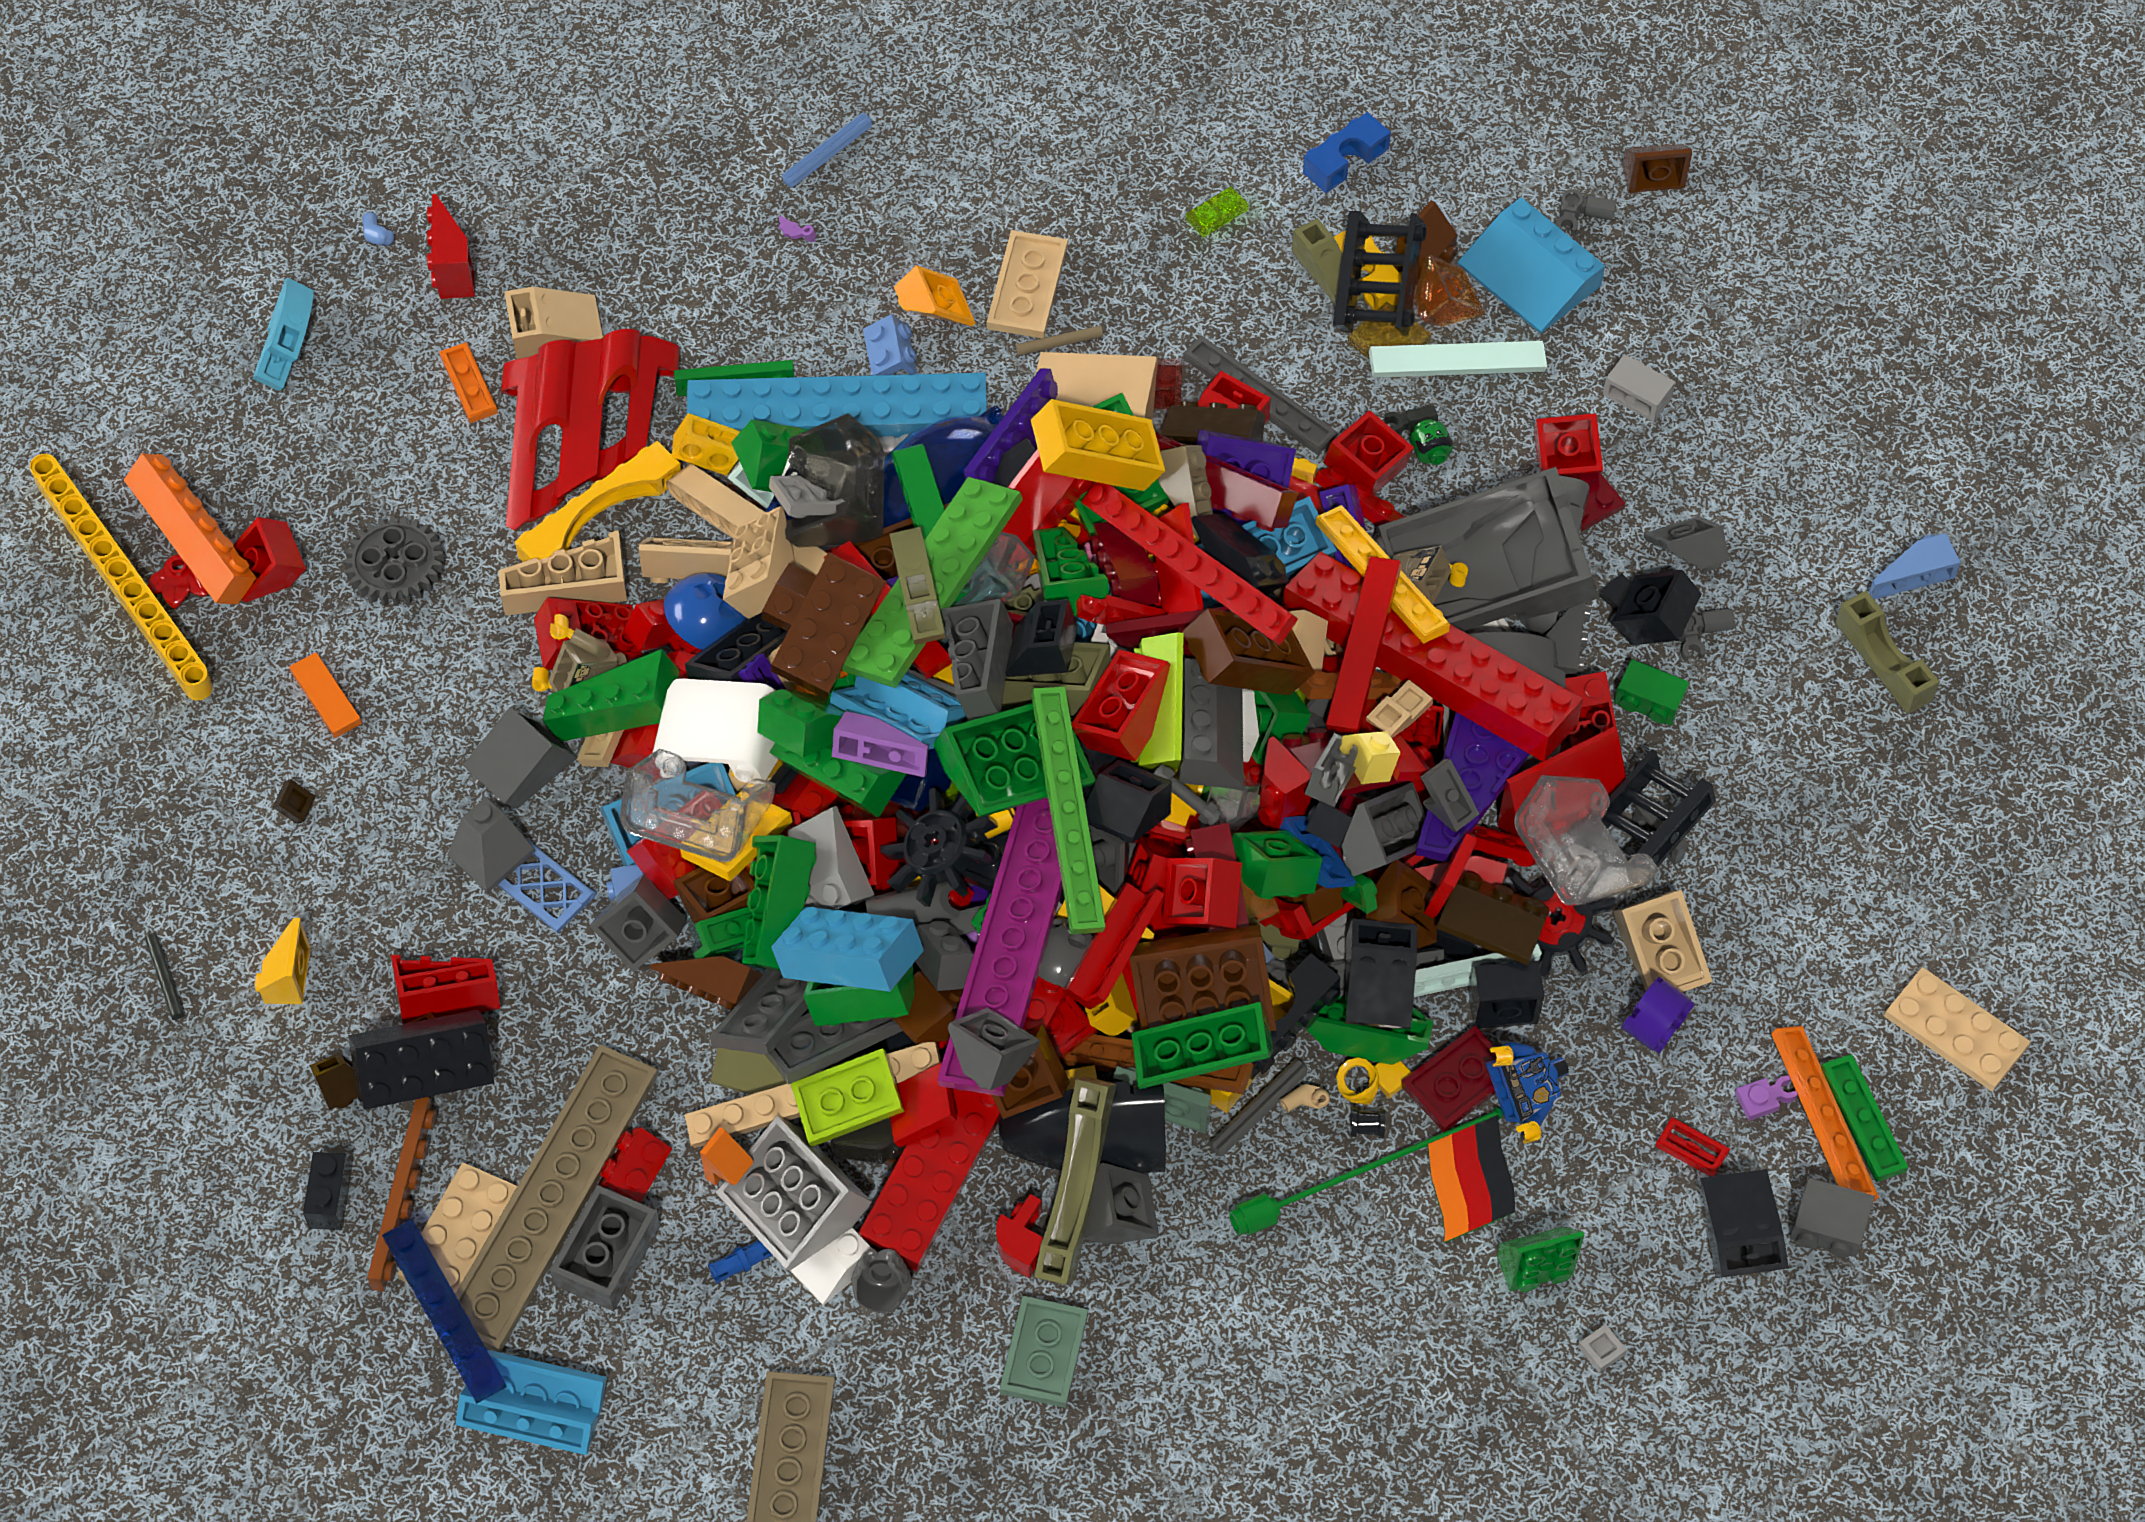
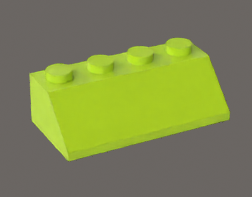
(1166, 739)

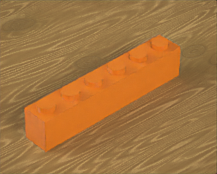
(190, 528)

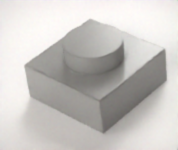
(1602, 1348)

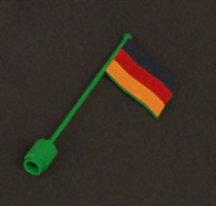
(1465, 1173)

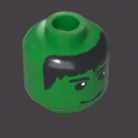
(1431, 442)

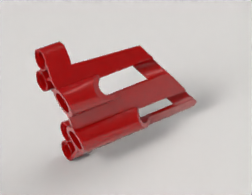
(568, 388)

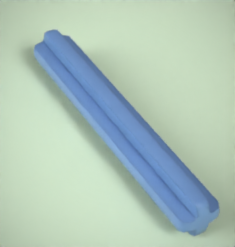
(827, 150)

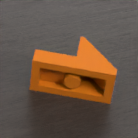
(724, 1159)

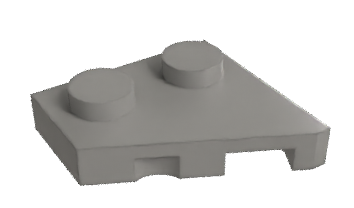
(801, 497)

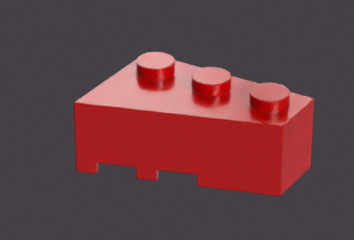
(444, 986)

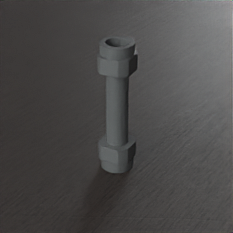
(1208, 813)

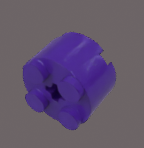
(1658, 1015)

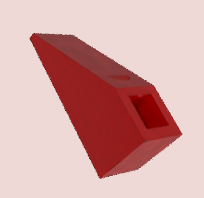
(649, 626)

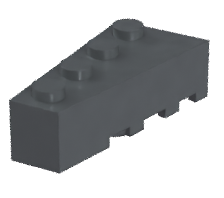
(979, 654)

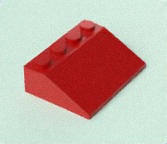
(1591, 759)

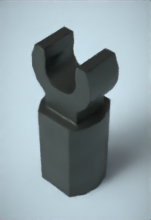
(1410, 418)

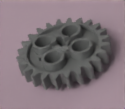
(394, 560)

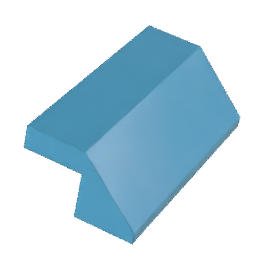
(910, 707)
(539, 1404)

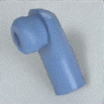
(374, 233)

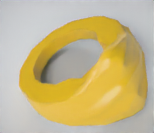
(1368, 1095)

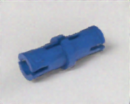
(738, 1261)

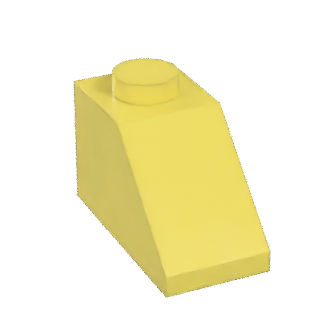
(1375, 755)

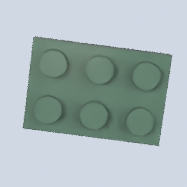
(1183, 1105)
(1044, 1351)

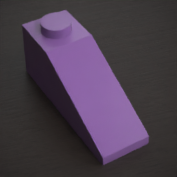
(878, 744)

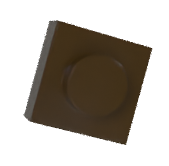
(293, 801)

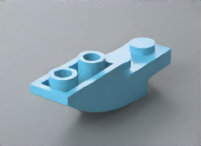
(285, 334)

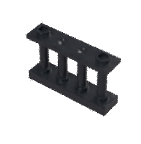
(1356, 257)
(1676, 822)

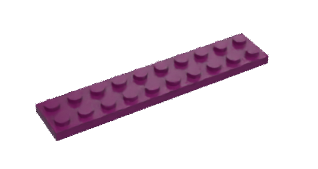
(1012, 932)

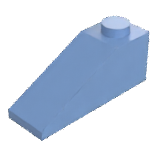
(1923, 564)

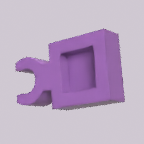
(1762, 1099)

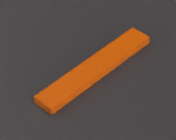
(1822, 1110)

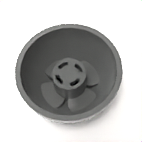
(1063, 952)

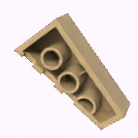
(582, 573)

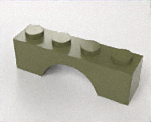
(1866, 629)

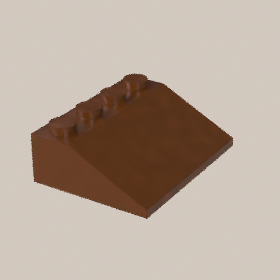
(1200, 975)

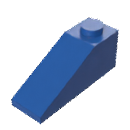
(1333, 870)

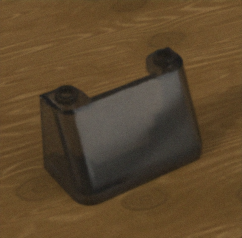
(850, 467)

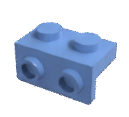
(890, 346)

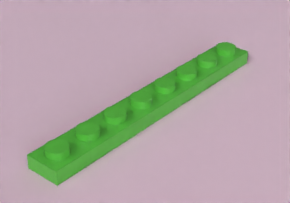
(1068, 810)

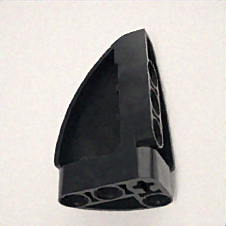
(1132, 1139)

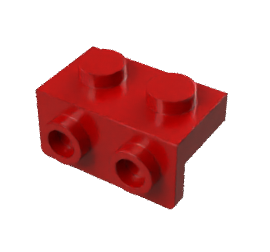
(634, 1164)

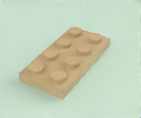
(1027, 284)
(1957, 1029)
(464, 1221)

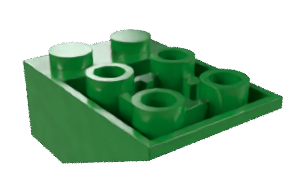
(1540, 1258)

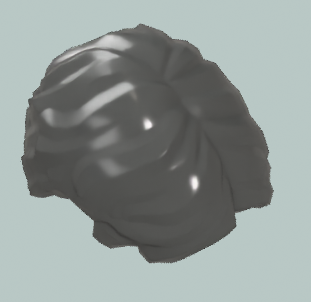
(881, 1280)

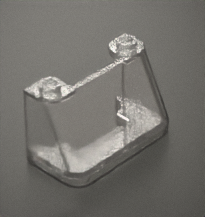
(689, 815)
(1571, 843)

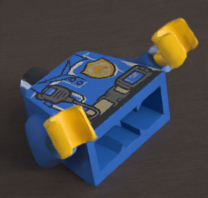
(1525, 1085)

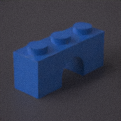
(1361, 137)

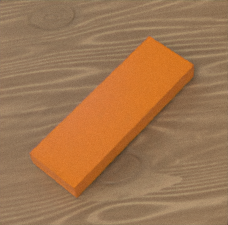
(468, 382)
(325, 695)

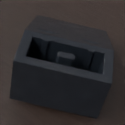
(1380, 973)
(1743, 1224)

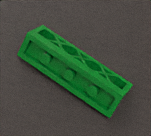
(722, 933)

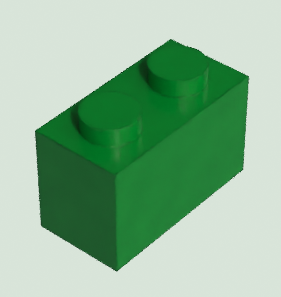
(1651, 692)

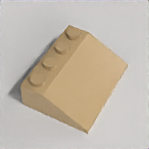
(1097, 377)

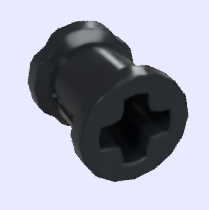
(1367, 1123)

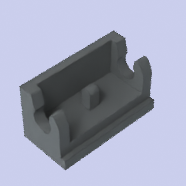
(1332, 772)

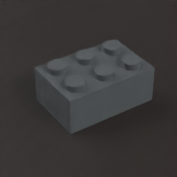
(605, 1248)

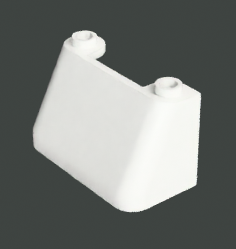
(717, 725)

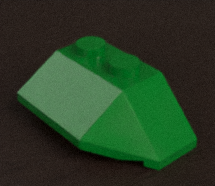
(1370, 1042)

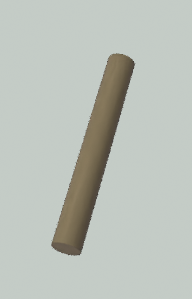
(1059, 340)

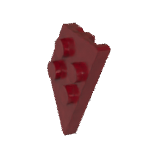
(1130, 632)

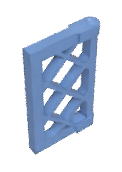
(538, 909)

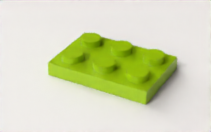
(847, 1097)

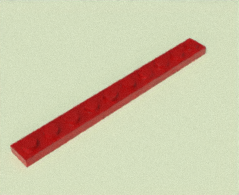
(1190, 561)

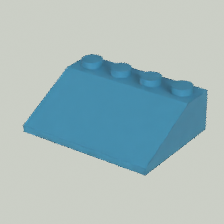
(1532, 265)

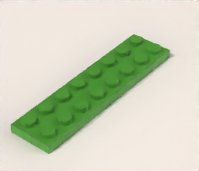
(953, 553)

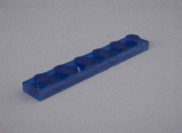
(444, 1311)

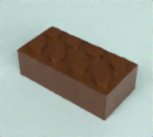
(827, 625)
(1243, 657)

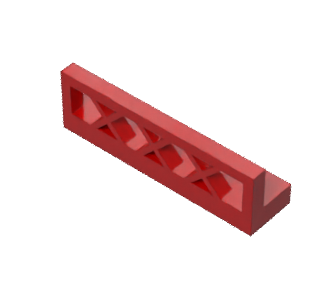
(1112, 947)

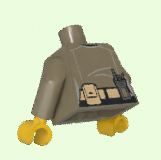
(1430, 569)
(577, 660)

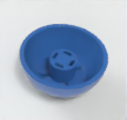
(698, 609)

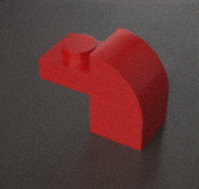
(1015, 1240)

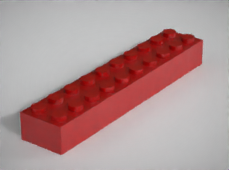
(1449, 668)
(939, 1164)

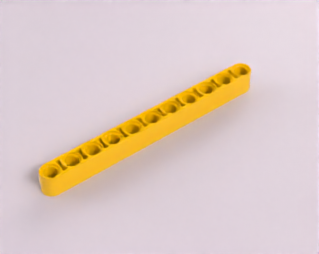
(68, 501)

